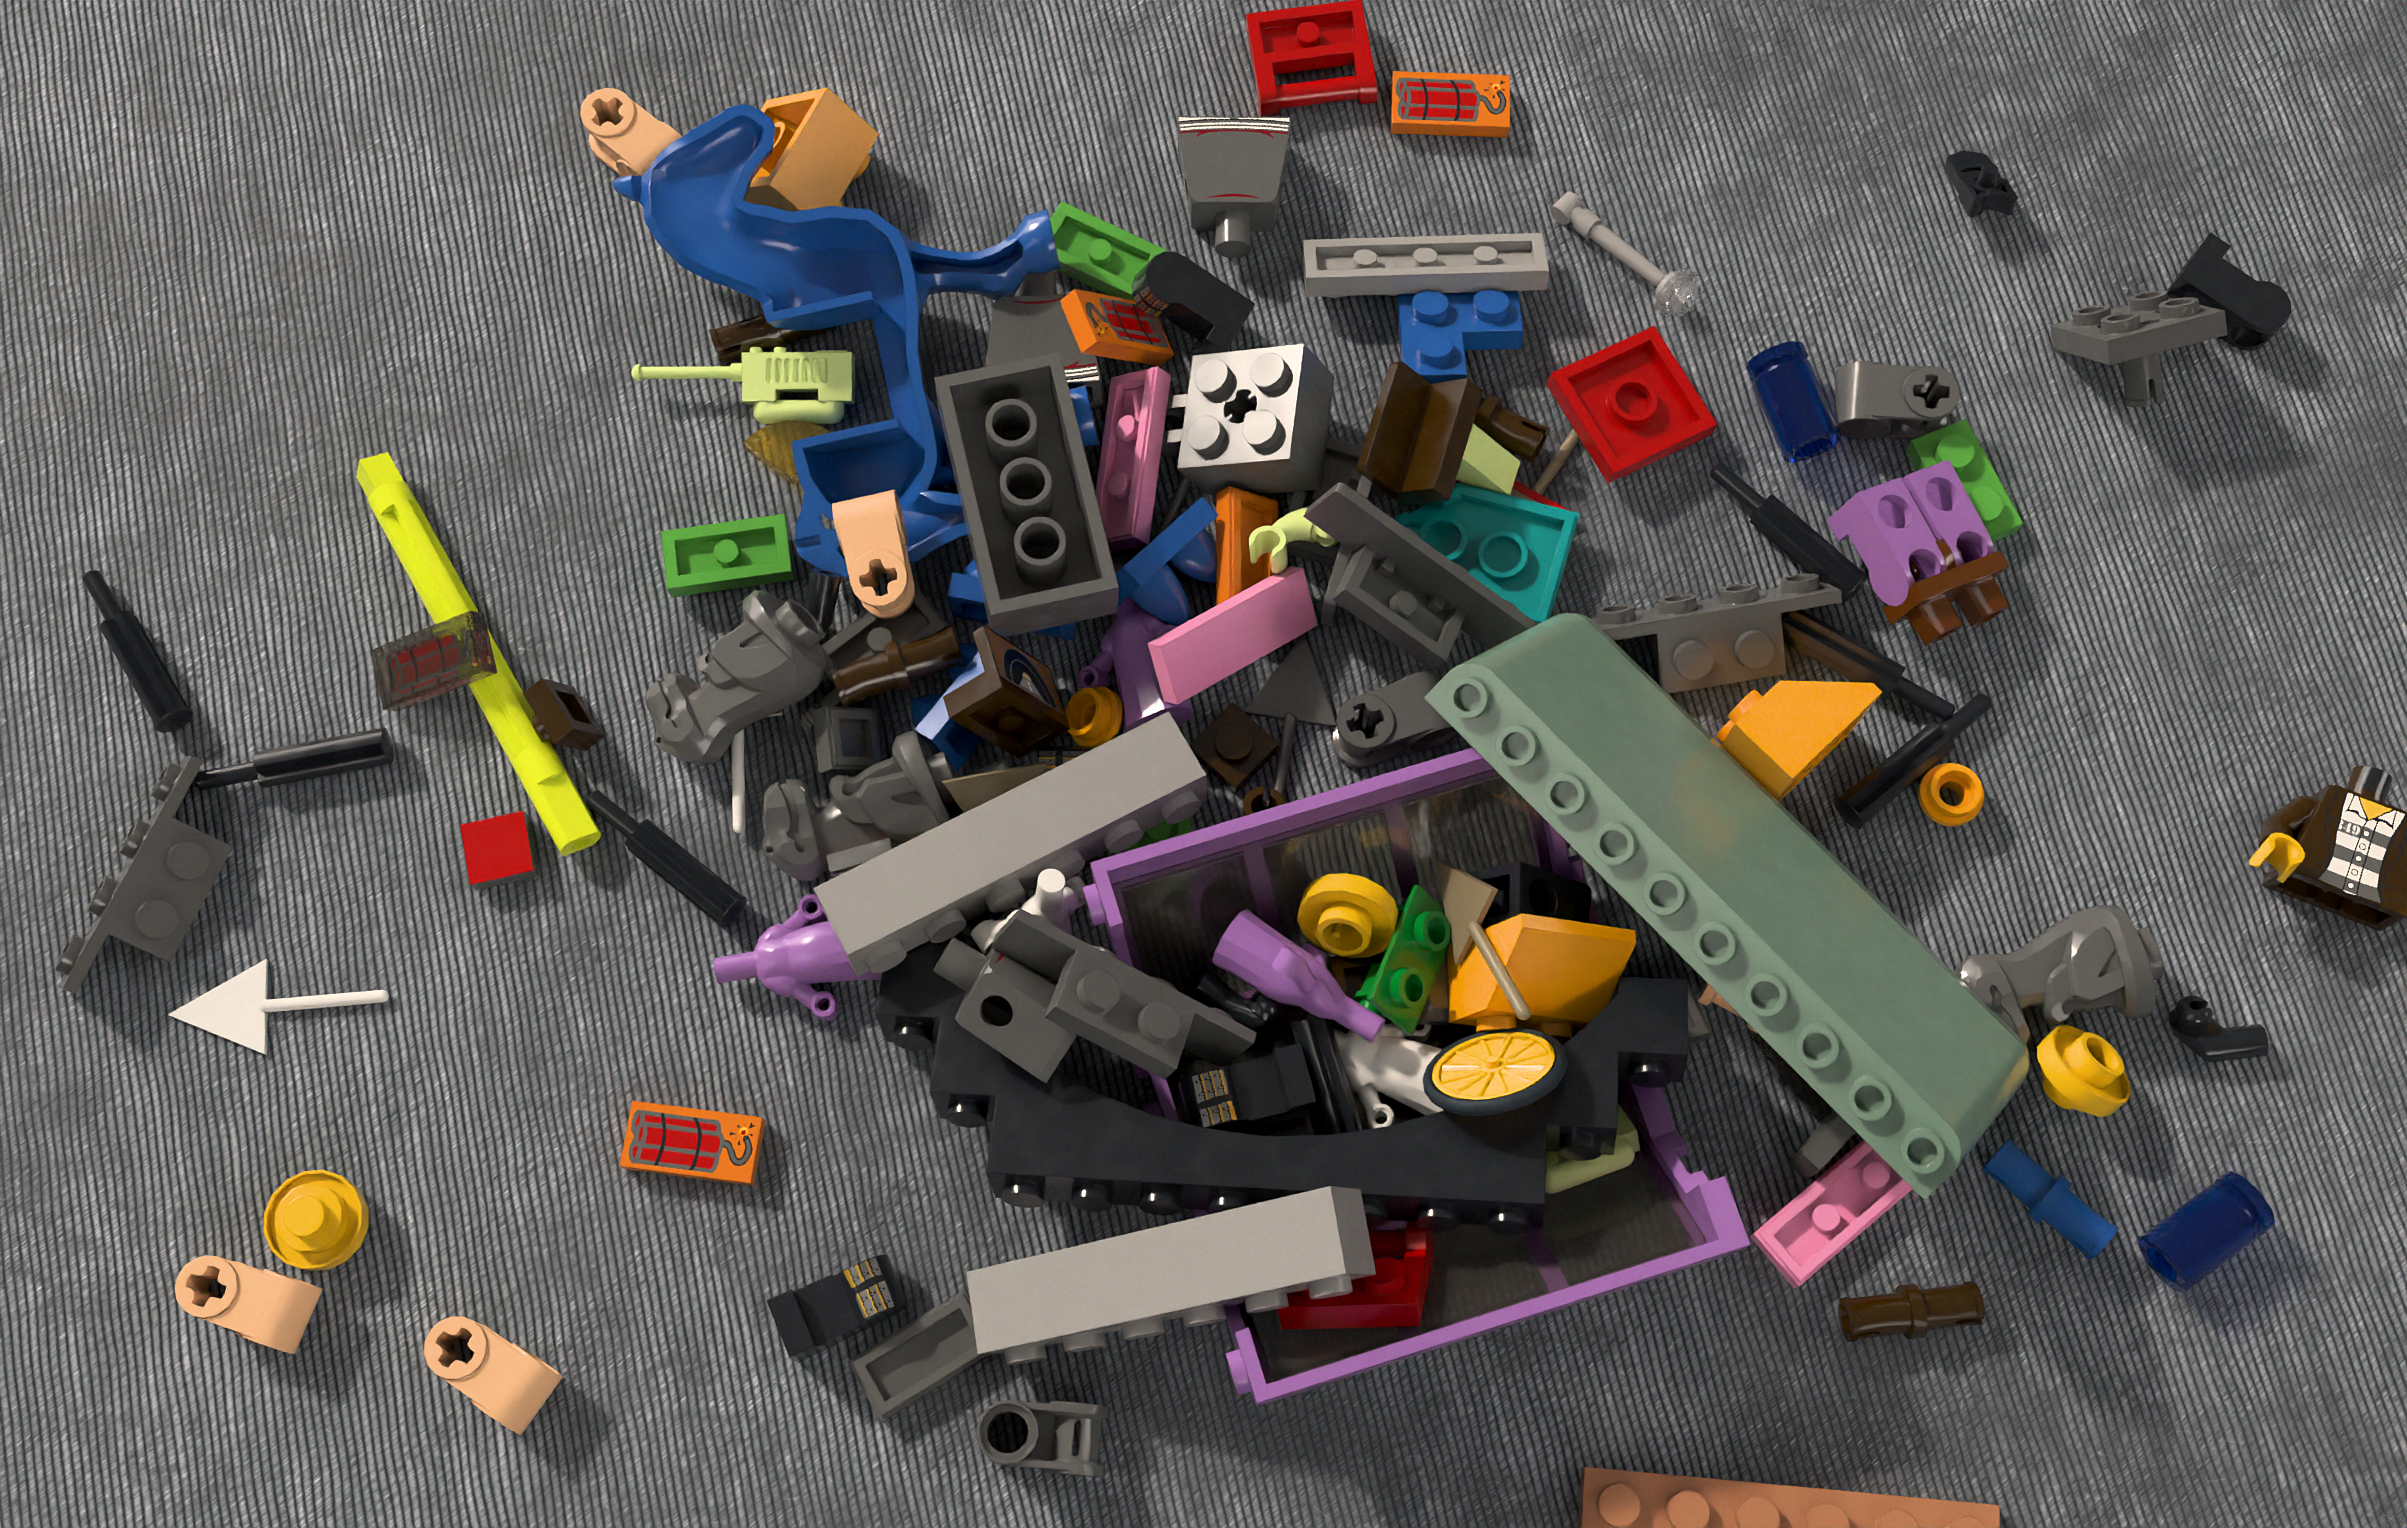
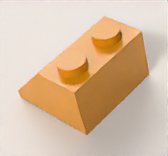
(815, 152)
(1793, 728)
(1558, 967)

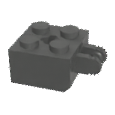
(1252, 421)

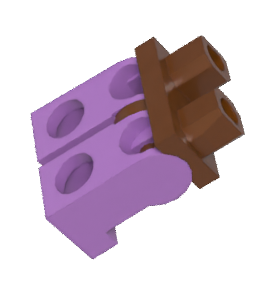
(1925, 551)

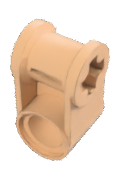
(624, 132)
(875, 544)
(256, 1302)
(499, 1378)

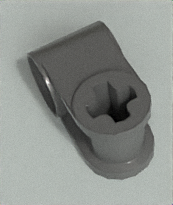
(1891, 400)
(1399, 719)
(1050, 1436)

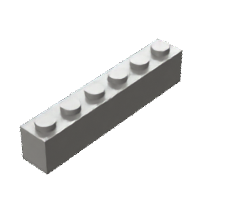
(1002, 846)
(1172, 1272)

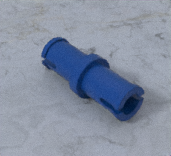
(2049, 1199)

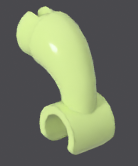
(1285, 530)

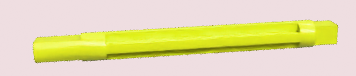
(497, 695)

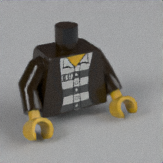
(2341, 850)

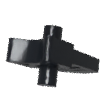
(1979, 183)

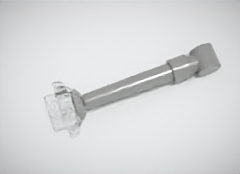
(1674, 291)

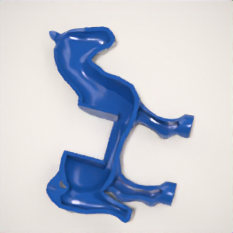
(829, 272)

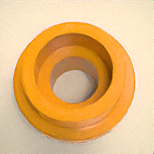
(1094, 716)
(1963, 782)

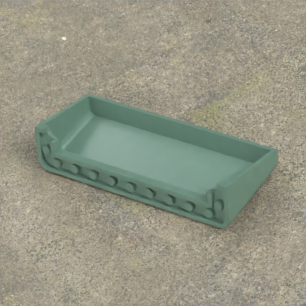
(1741, 892)

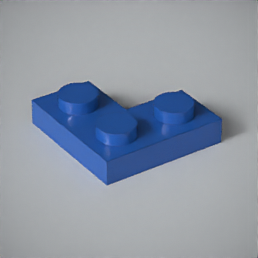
(1440, 326)

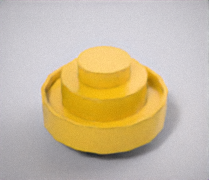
(1348, 915)
(2082, 1071)
(316, 1220)

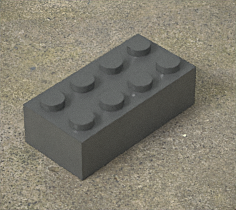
(1027, 495)

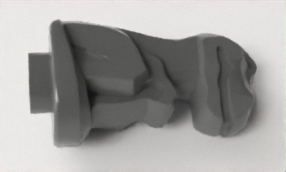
(749, 676)
(884, 801)
(2073, 966)

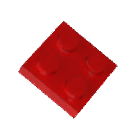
(1631, 404)

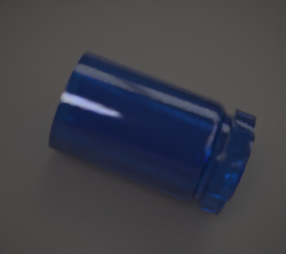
(1793, 401)
(2206, 1231)

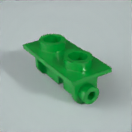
(1410, 963)

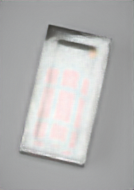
(433, 661)

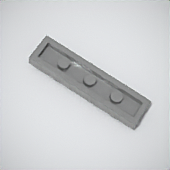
(1424, 263)

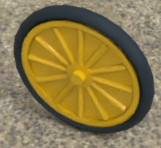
(1495, 1071)

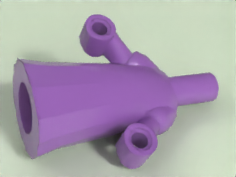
(1135, 674)
(794, 957)
(1290, 974)

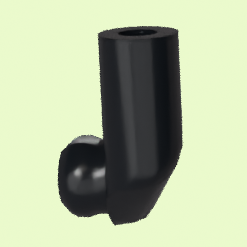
(822, 596)
(1257, 1014)
(2208, 1039)

